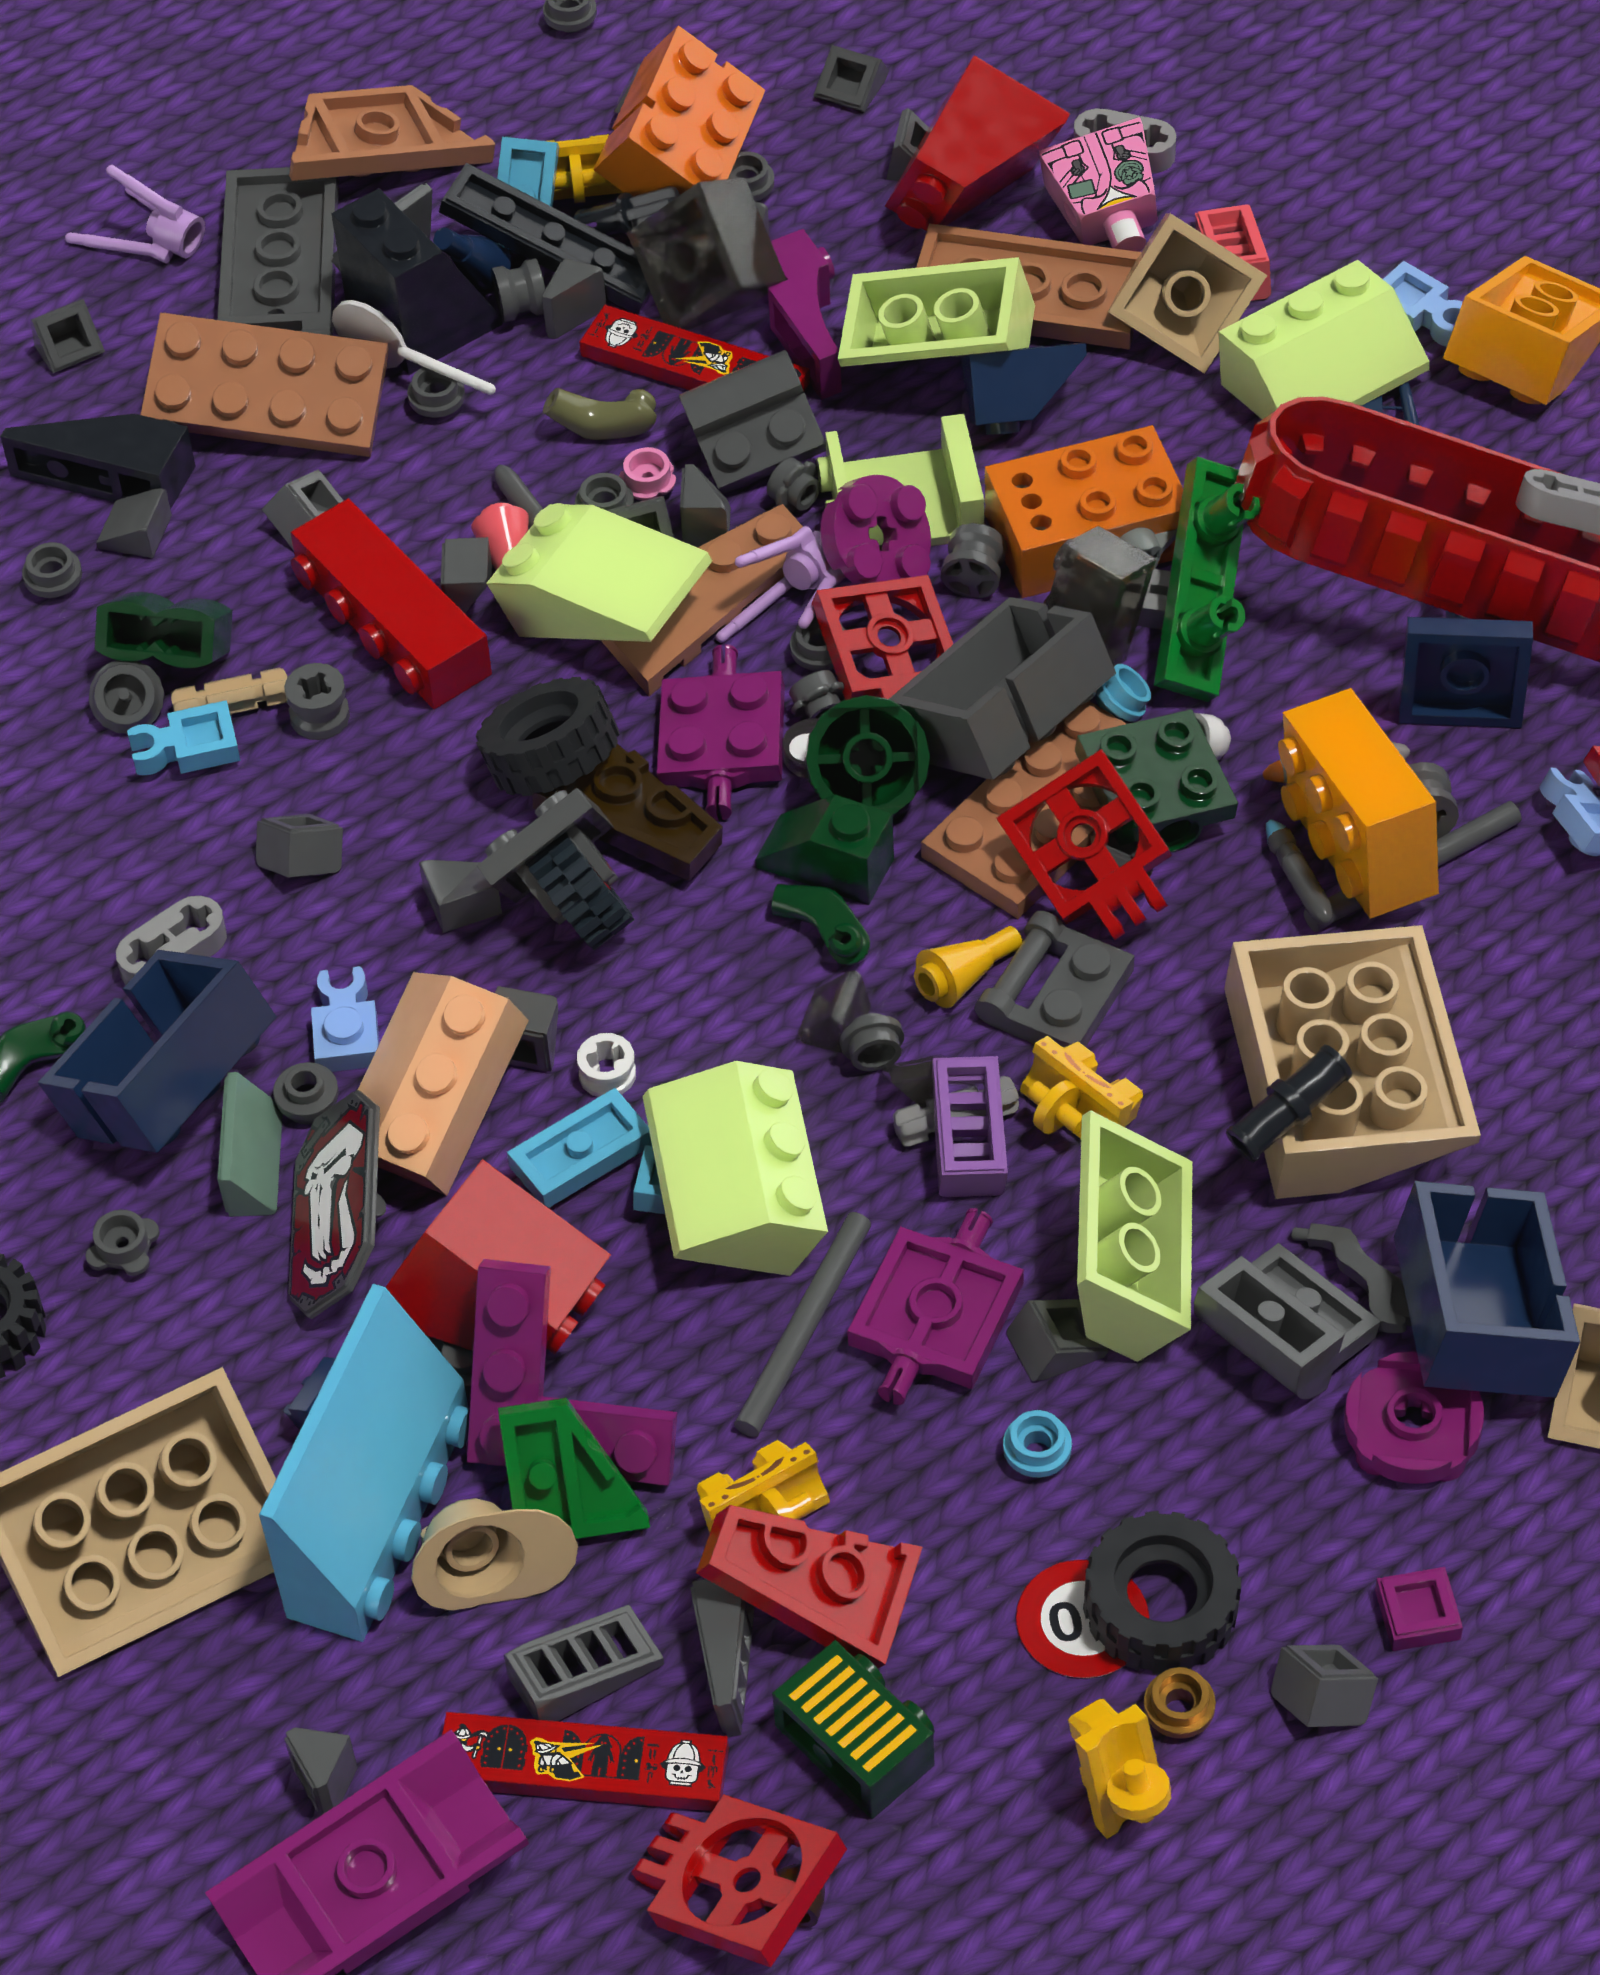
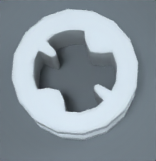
(604, 1047)

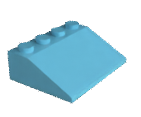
(364, 1471)

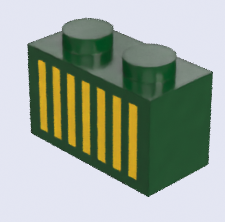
(855, 1727)

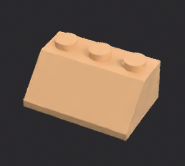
(439, 1075)

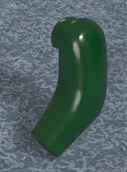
(829, 914)
(35, 1044)

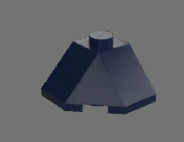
(1016, 383)

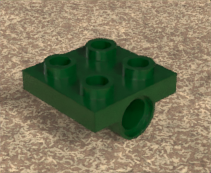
(1168, 773)

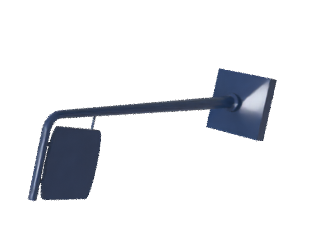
(1457, 665)

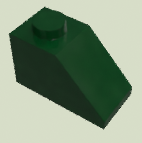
(832, 846)

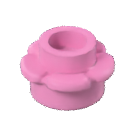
(648, 473)

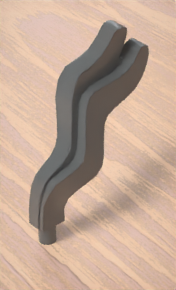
(1384, 1288)

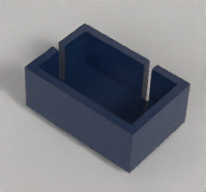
(140, 1092)
(1491, 1306)

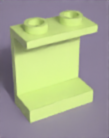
(943, 476)

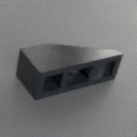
(103, 455)

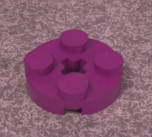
(897, 512)
(1403, 1452)

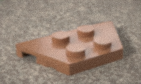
(381, 133)

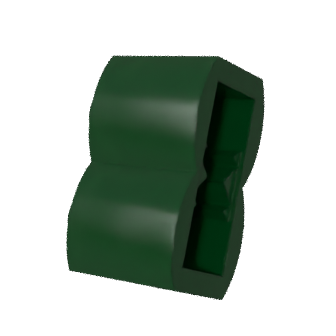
(151, 625)

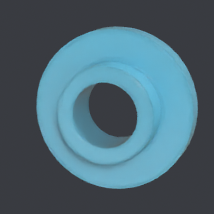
(1124, 694)
(1042, 1428)

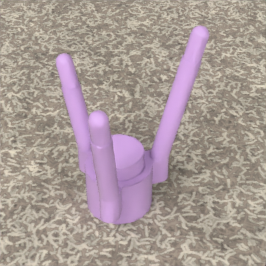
(168, 224)
(803, 569)

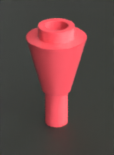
(503, 526)

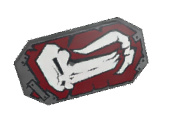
(335, 1204)

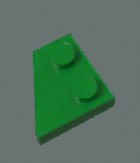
(565, 1470)

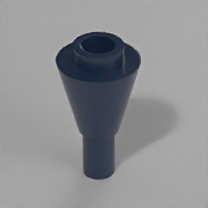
(473, 255)

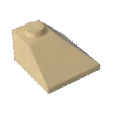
(1185, 291)

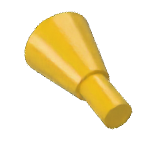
(951, 970)

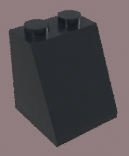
(408, 279)

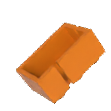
(679, 119)

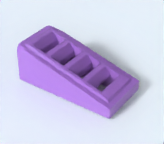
(969, 1167)

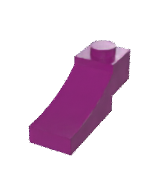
(797, 313)

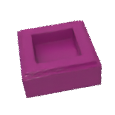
(1418, 1609)

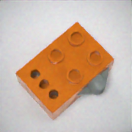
(1061, 493)

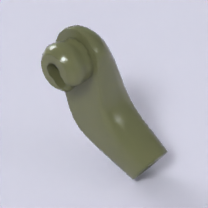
(602, 419)

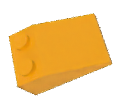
(1527, 330)

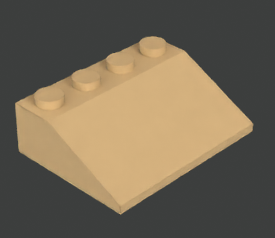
(1385, 1015)
(136, 1521)

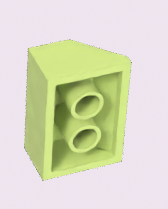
(937, 312)
(1327, 340)
(736, 1168)
(1133, 1239)

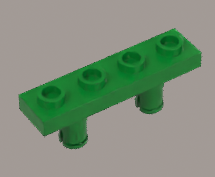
(1202, 581)

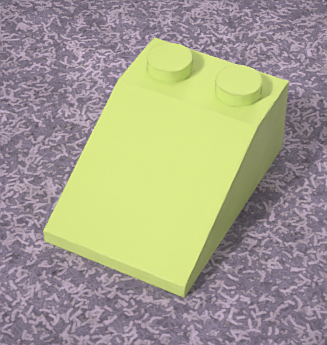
(594, 576)

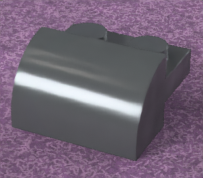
(752, 421)
(1285, 1318)

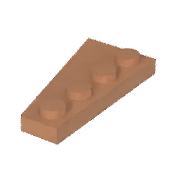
(712, 600)

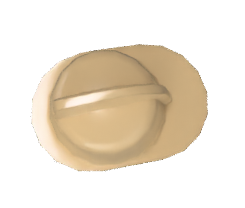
(490, 1555)

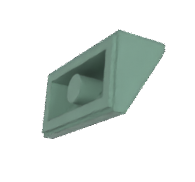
(249, 1149)

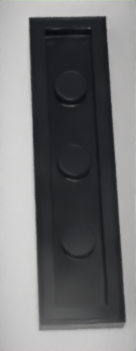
(543, 233)

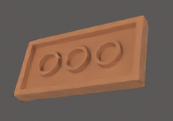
(1066, 279)
(266, 384)
(975, 846)

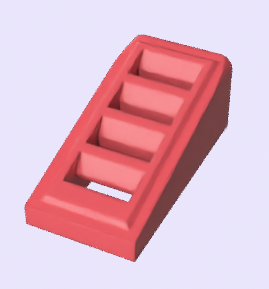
(1244, 244)

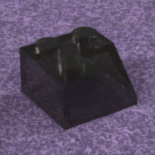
(706, 253)

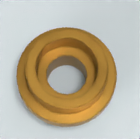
(1179, 1685)

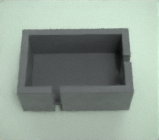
(1006, 685)

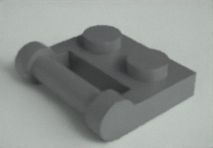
(1074, 994)

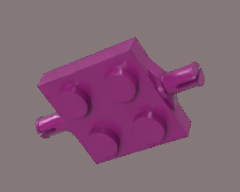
(721, 730)
(936, 1307)

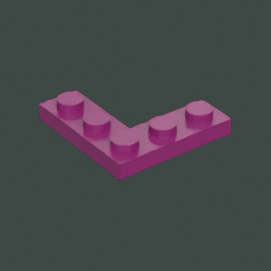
(511, 1372)

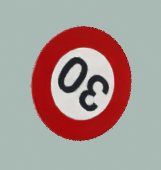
(1055, 1626)

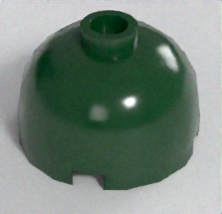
(867, 753)

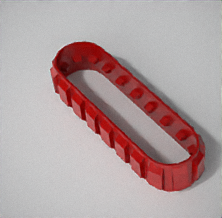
(1419, 519)

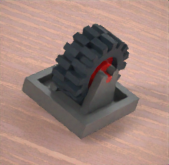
(561, 867)

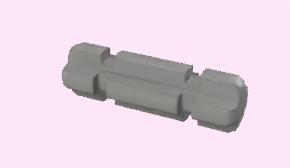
(915, 1124)

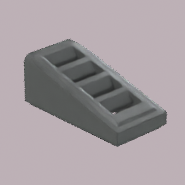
(726, 1639)
(572, 1693)

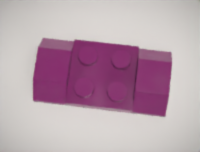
(369, 1867)

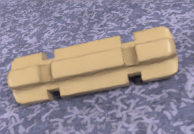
(239, 691)

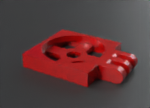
(911, 593)
(1115, 885)
(698, 1861)

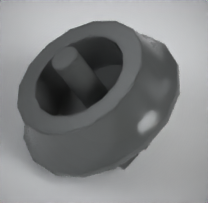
(126, 695)

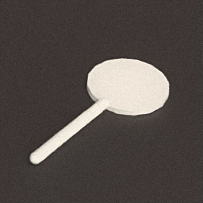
(364, 322)

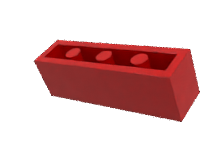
(390, 604)

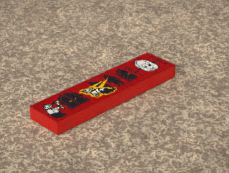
(665, 350)
(594, 1761)

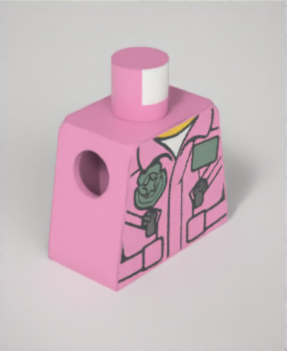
(1103, 185)

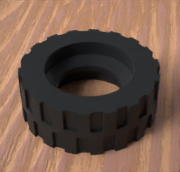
(547, 736)
(1169, 1541)

